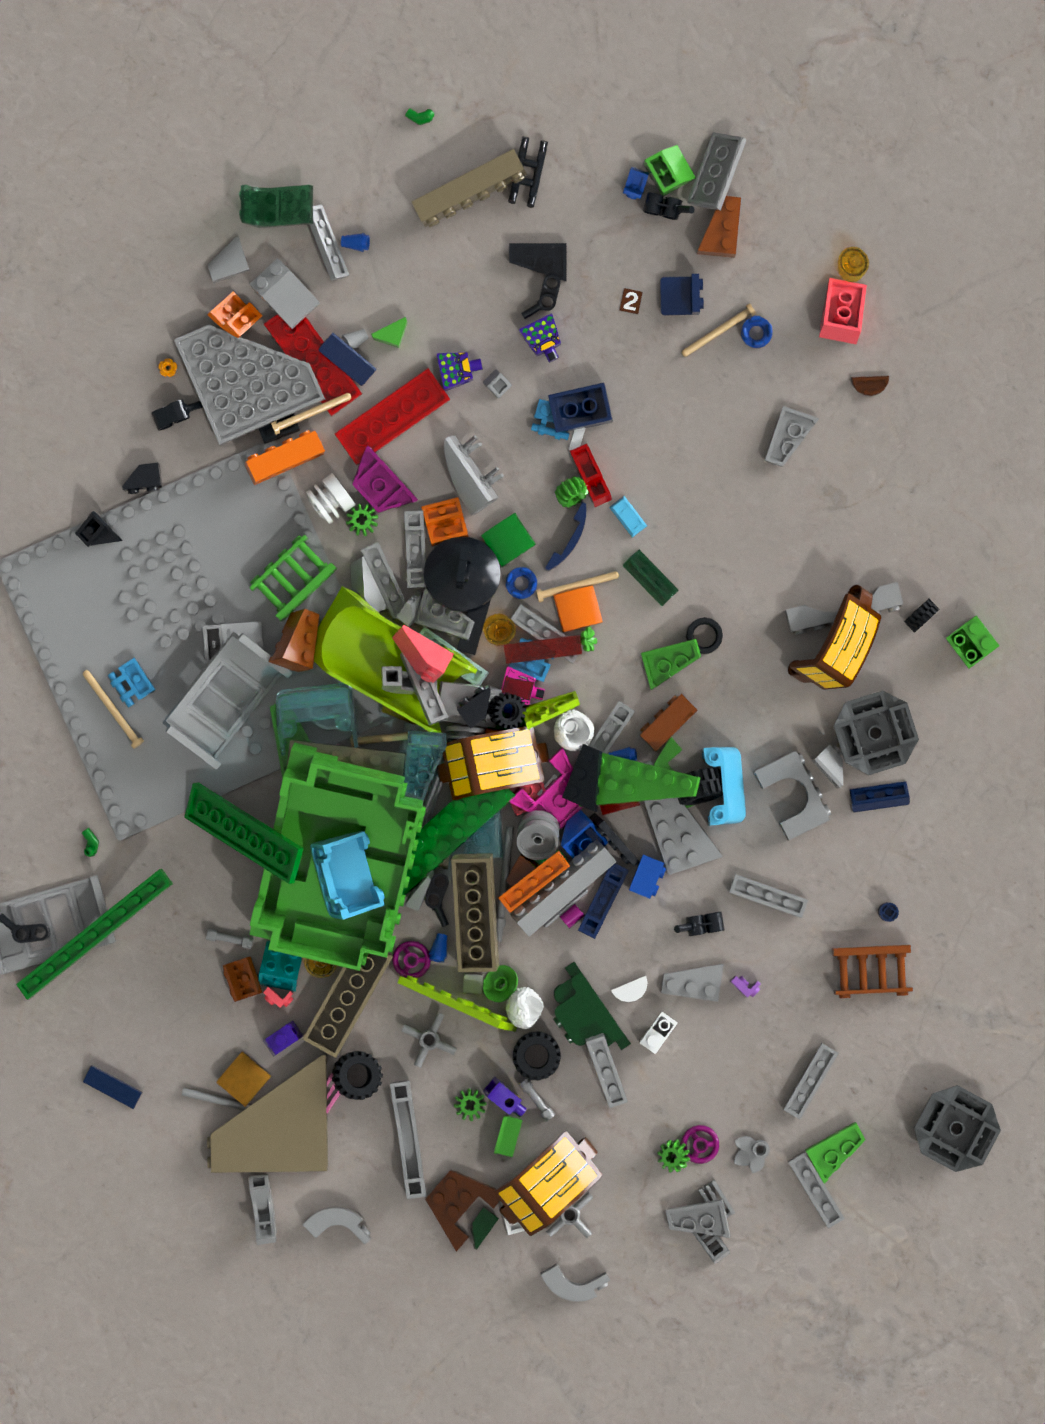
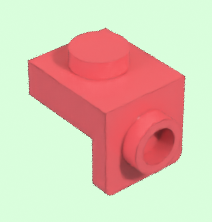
(272, 997)

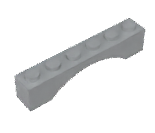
(804, 617)
(408, 1139)

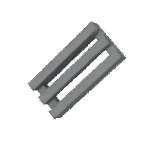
(707, 1187)

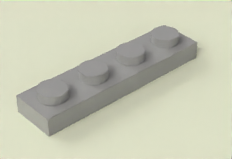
(327, 244)
(384, 578)
(537, 627)
(427, 695)
(768, 896)
(606, 1070)
(810, 1081)
(816, 1190)

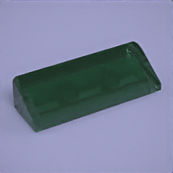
(650, 578)

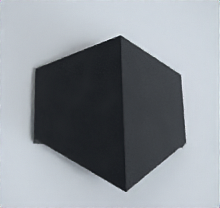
(96, 531)

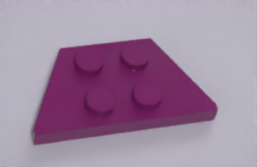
(380, 484)

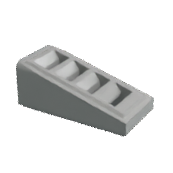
(418, 895)
(719, 1256)

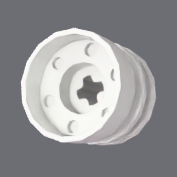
(330, 498)

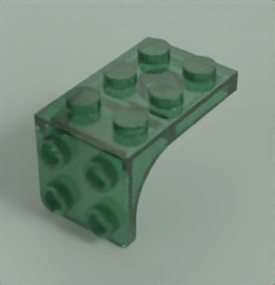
(276, 206)

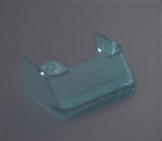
(315, 704)

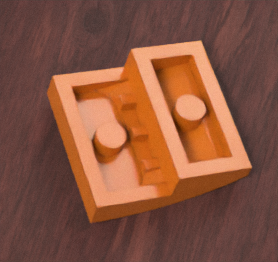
(234, 315)
(444, 520)
(577, 608)

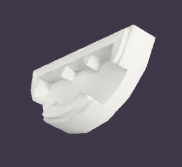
(631, 991)

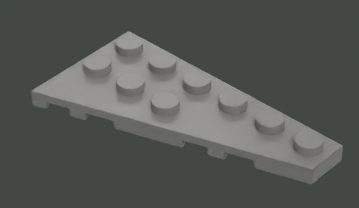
(679, 835)

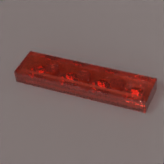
(542, 649)

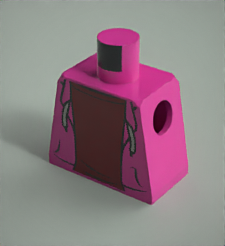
(521, 686)

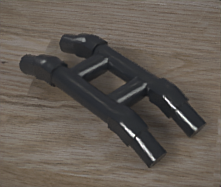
(538, 165)

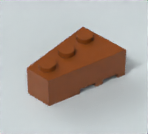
(723, 230)
(298, 642)
(667, 722)

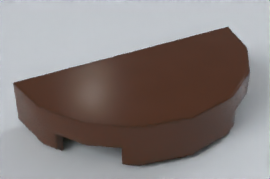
(870, 385)

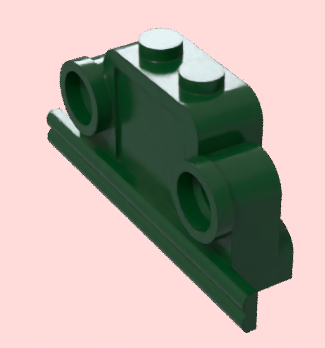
(583, 1012)

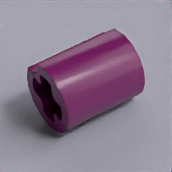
(572, 916)

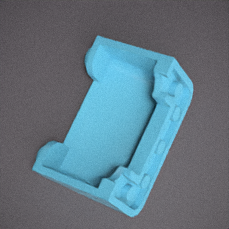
(732, 782)
(346, 875)

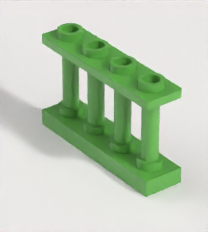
(297, 596)

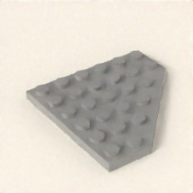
(244, 381)

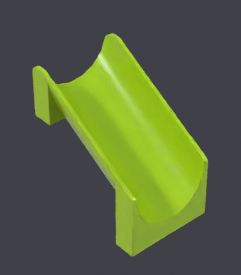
(358, 642)

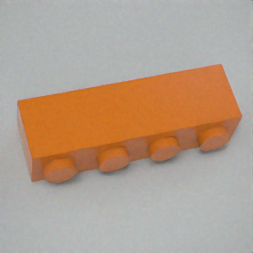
(285, 457)

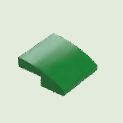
(508, 539)

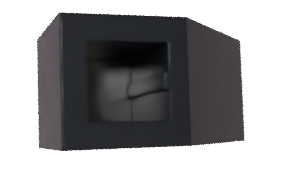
(144, 477)
(475, 708)

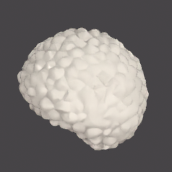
(573, 730)
(524, 1007)

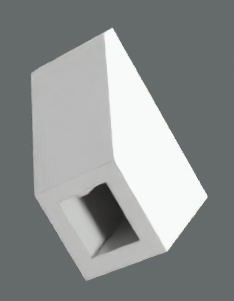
(658, 1032)

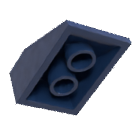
(580, 408)

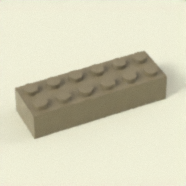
(469, 188)
(375, 759)
(475, 912)
(345, 1004)

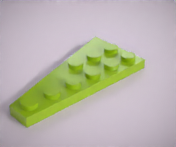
(462, 1005)

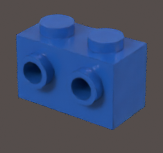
(647, 876)

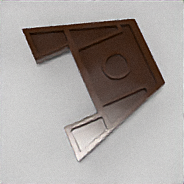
(453, 1198)

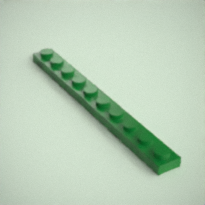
(94, 934)

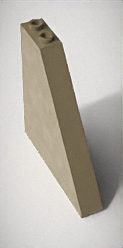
(279, 1130)

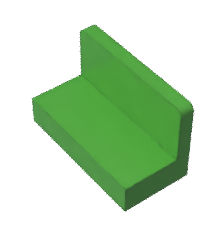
(508, 1136)

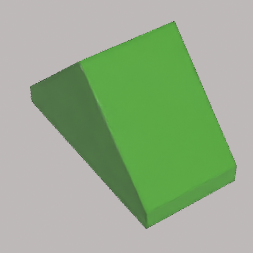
(392, 333)

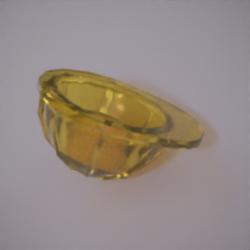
(853, 264)
(499, 629)
(319, 969)

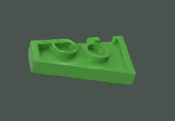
(669, 660)
(834, 1150)

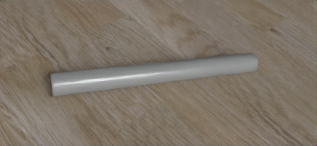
(213, 1098)

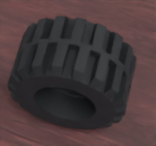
(709, 786)
(548, 1068)
(373, 1079)

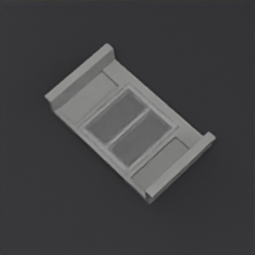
(223, 697)
(64, 910)

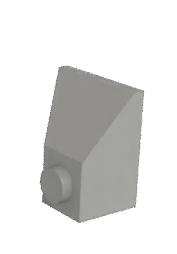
(831, 764)

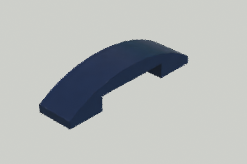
(557, 559)
(603, 900)

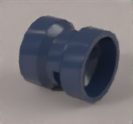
(888, 912)

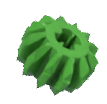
(571, 492)
(356, 516)
(476, 1106)
(673, 1163)

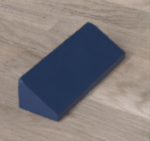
(347, 359)
(879, 796)
(112, 1087)

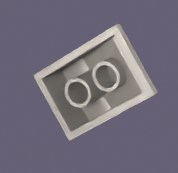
(284, 293)
(452, 693)

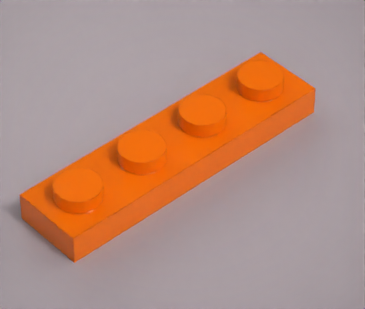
(534, 881)

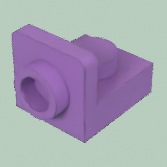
(741, 984)

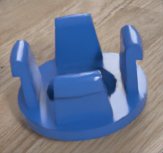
(756, 321)
(518, 572)

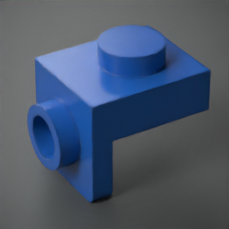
(635, 183)

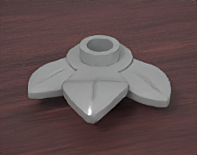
(748, 1155)

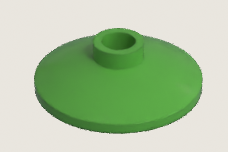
(494, 981)

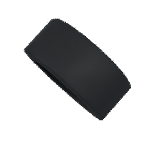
(718, 631)

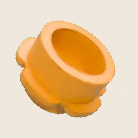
(171, 371)

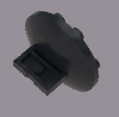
(462, 574)

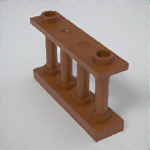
(862, 954)

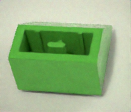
(669, 170)
(972, 642)

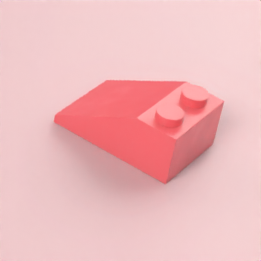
(843, 311)
(424, 655)

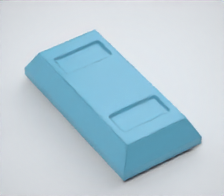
(628, 516)

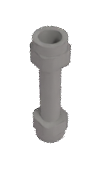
(214, 935)
(547, 1112)

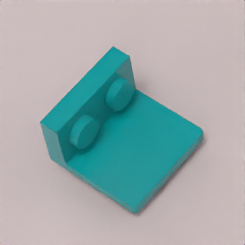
(279, 969)

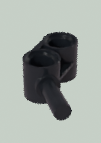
(667, 208)
(546, 291)
(174, 412)
(440, 892)
(701, 924)
(31, 935)

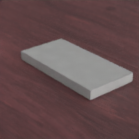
(716, 171)

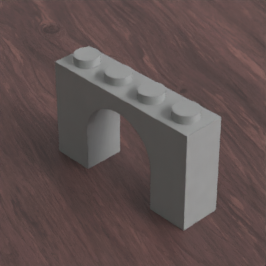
(814, 812)

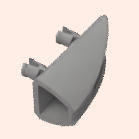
(468, 480)

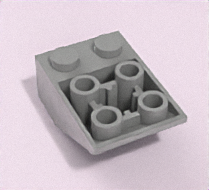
(217, 635)

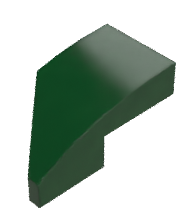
(482, 1226)

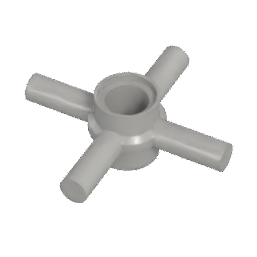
(433, 1031)
(576, 1221)

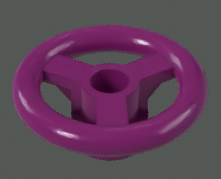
(404, 947)
(715, 1144)

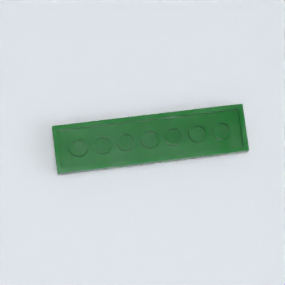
(451, 829)
(243, 833)

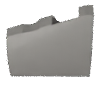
(228, 262)
(409, 611)

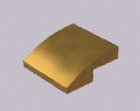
(243, 1079)

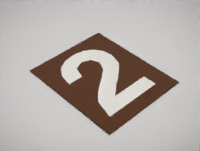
(631, 301)

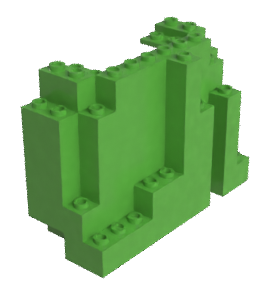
(323, 802)

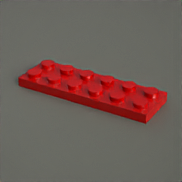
(303, 344)
(393, 415)

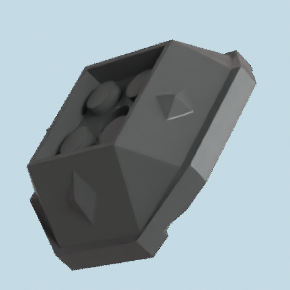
(896, 730)
(977, 1132)

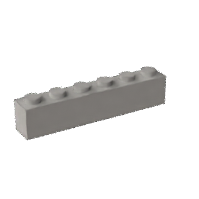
(564, 888)

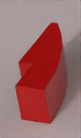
(591, 475)

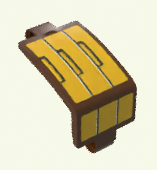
(845, 645)
(492, 762)
(549, 1184)

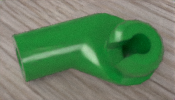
(420, 118)
(92, 843)

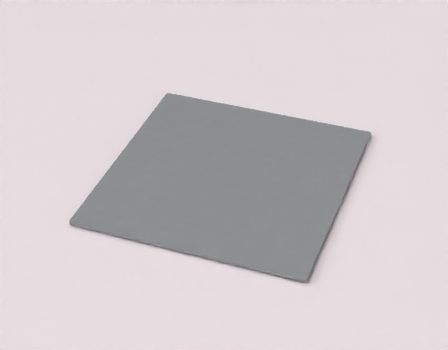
(146, 599)

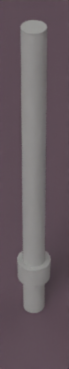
(503, 884)

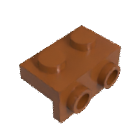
(242, 979)

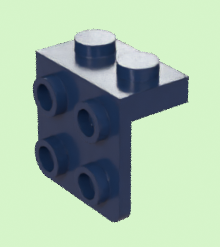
(681, 295)

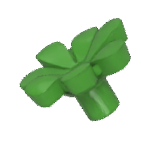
(587, 639)

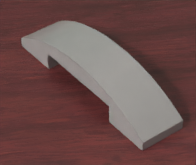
(415, 548)
(612, 727)

